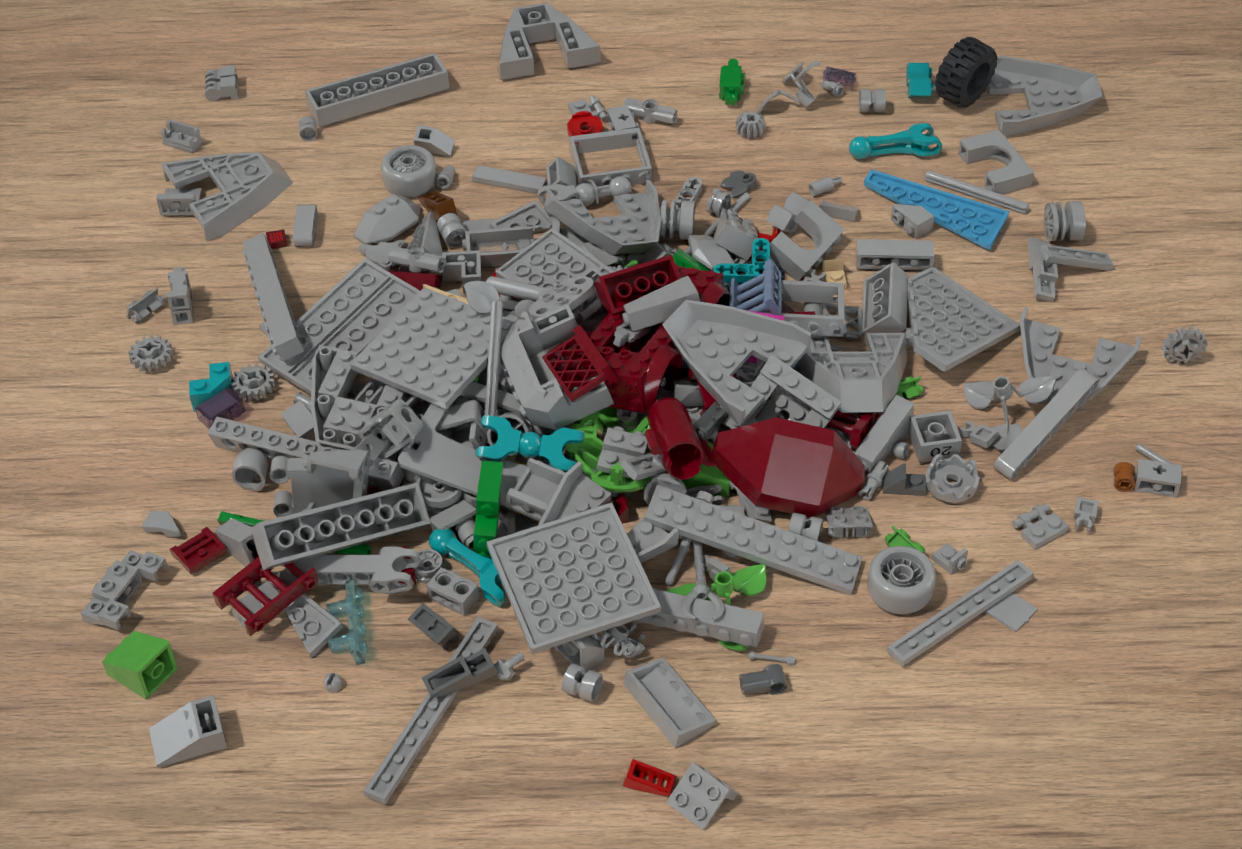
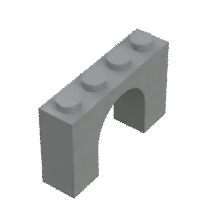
(995, 146)
(824, 232)

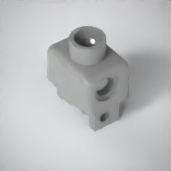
(464, 424)
(396, 425)

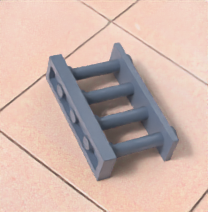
(770, 287)

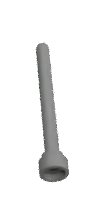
(704, 496)

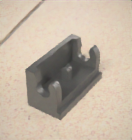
(433, 626)

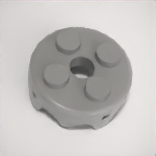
(952, 468)

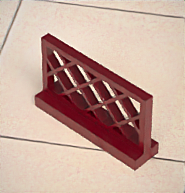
(591, 357)

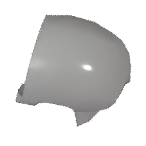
(249, 465)

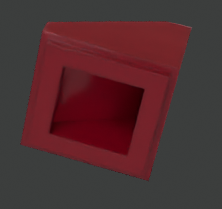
(622, 508)

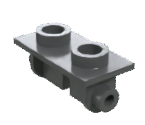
(710, 421)

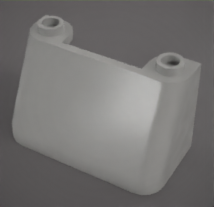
(337, 476)

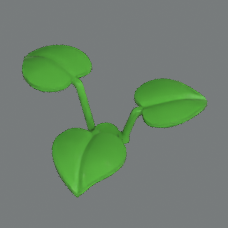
(747, 580)

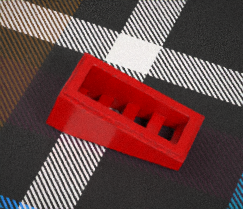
(640, 784)

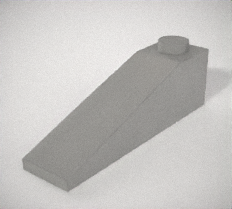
(425, 237)

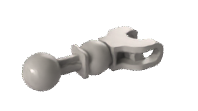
(586, 192)

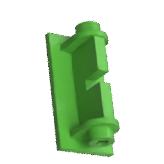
(910, 388)
(901, 538)

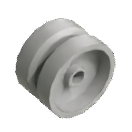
(438, 495)

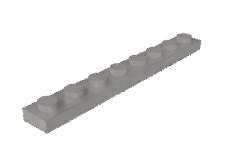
(959, 613)

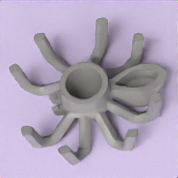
(617, 636)

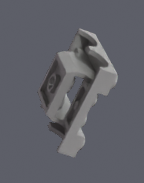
(794, 394)

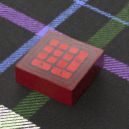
(276, 239)

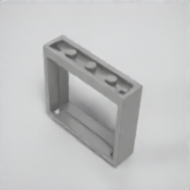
(608, 141)
(818, 293)

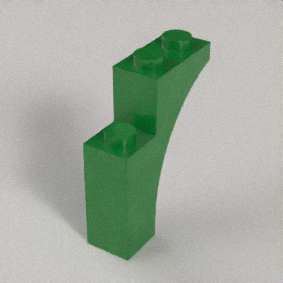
(487, 506)

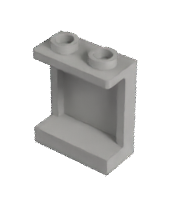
(534, 489)

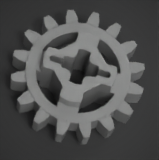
(1184, 345)
(150, 353)
(253, 382)

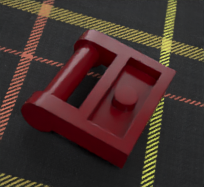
(204, 551)

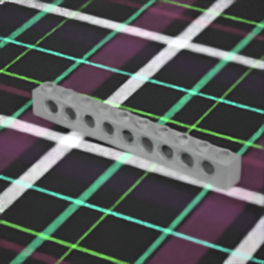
(240, 436)

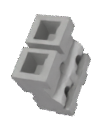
(181, 296)

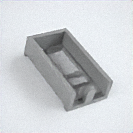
(498, 245)

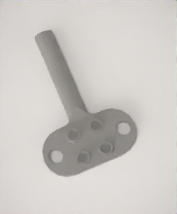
(570, 291)

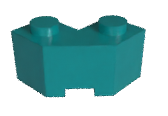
(919, 80)
(204, 389)

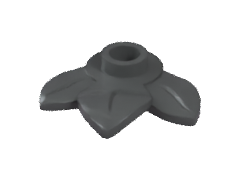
(739, 182)

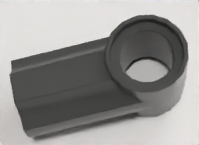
(770, 679)

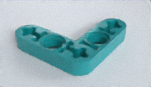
(751, 270)

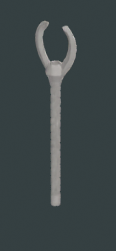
(701, 590)

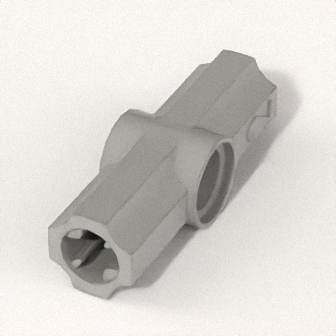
(651, 111)
(416, 259)

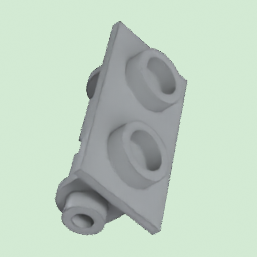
(138, 309)

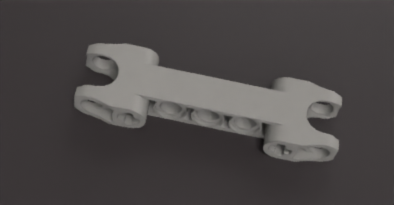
(378, 571)

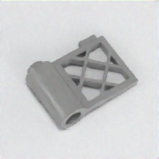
(821, 309)

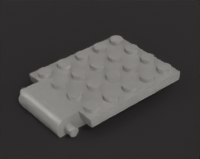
(553, 260)

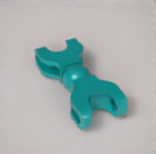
(528, 444)

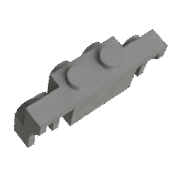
(118, 586)

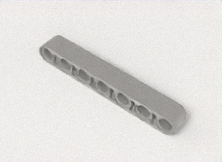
(1046, 423)

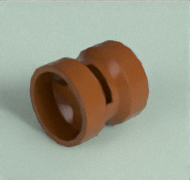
(1124, 476)

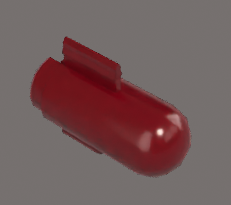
(676, 439)

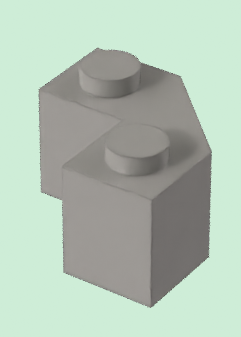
(784, 217)

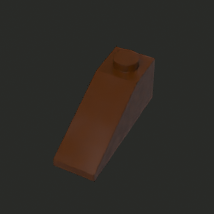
(438, 203)

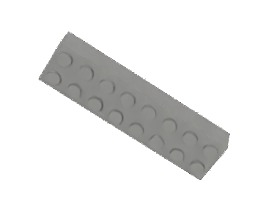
(377, 89)
(339, 526)

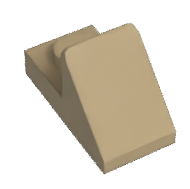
(834, 271)

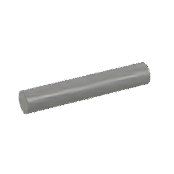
(1150, 454)

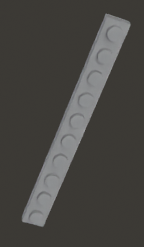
(424, 721)

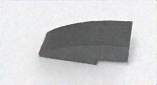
(460, 674)

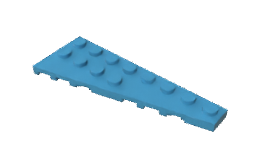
(960, 215)

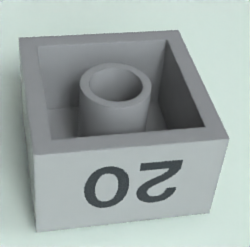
(934, 435)

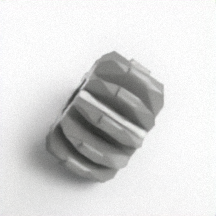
(750, 124)

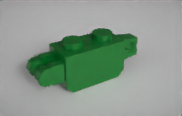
(731, 82)

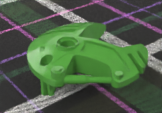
(589, 453)

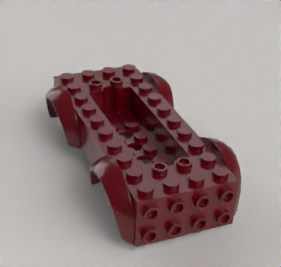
(643, 371)

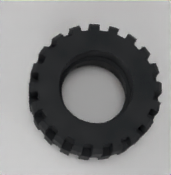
(966, 72)

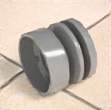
(677, 219)
(1064, 221)

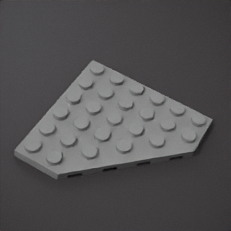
(952, 321)

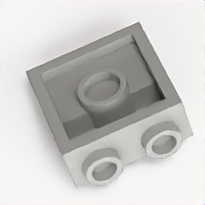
(621, 446)

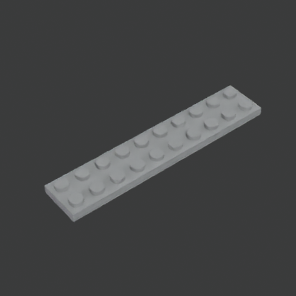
(753, 539)

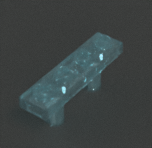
(357, 629)

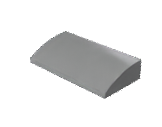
(668, 701)

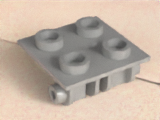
(854, 517)

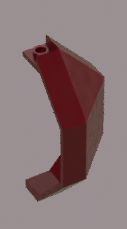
(789, 465)

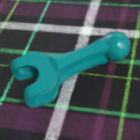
(904, 142)
(445, 543)

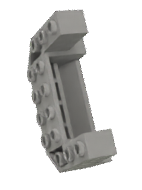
(534, 383)

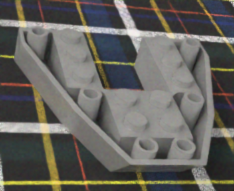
(538, 24)
(333, 415)

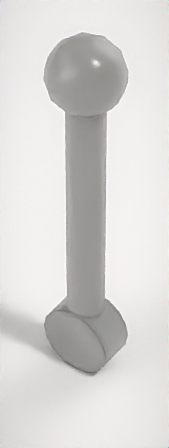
(790, 660)

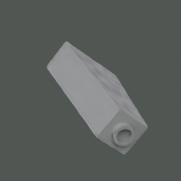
(659, 304)
(887, 431)

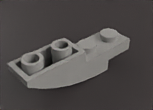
(1043, 272)

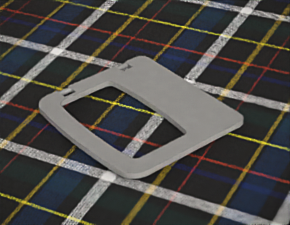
(452, 461)

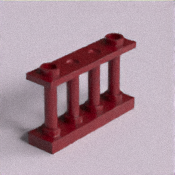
(862, 426)
(245, 581)

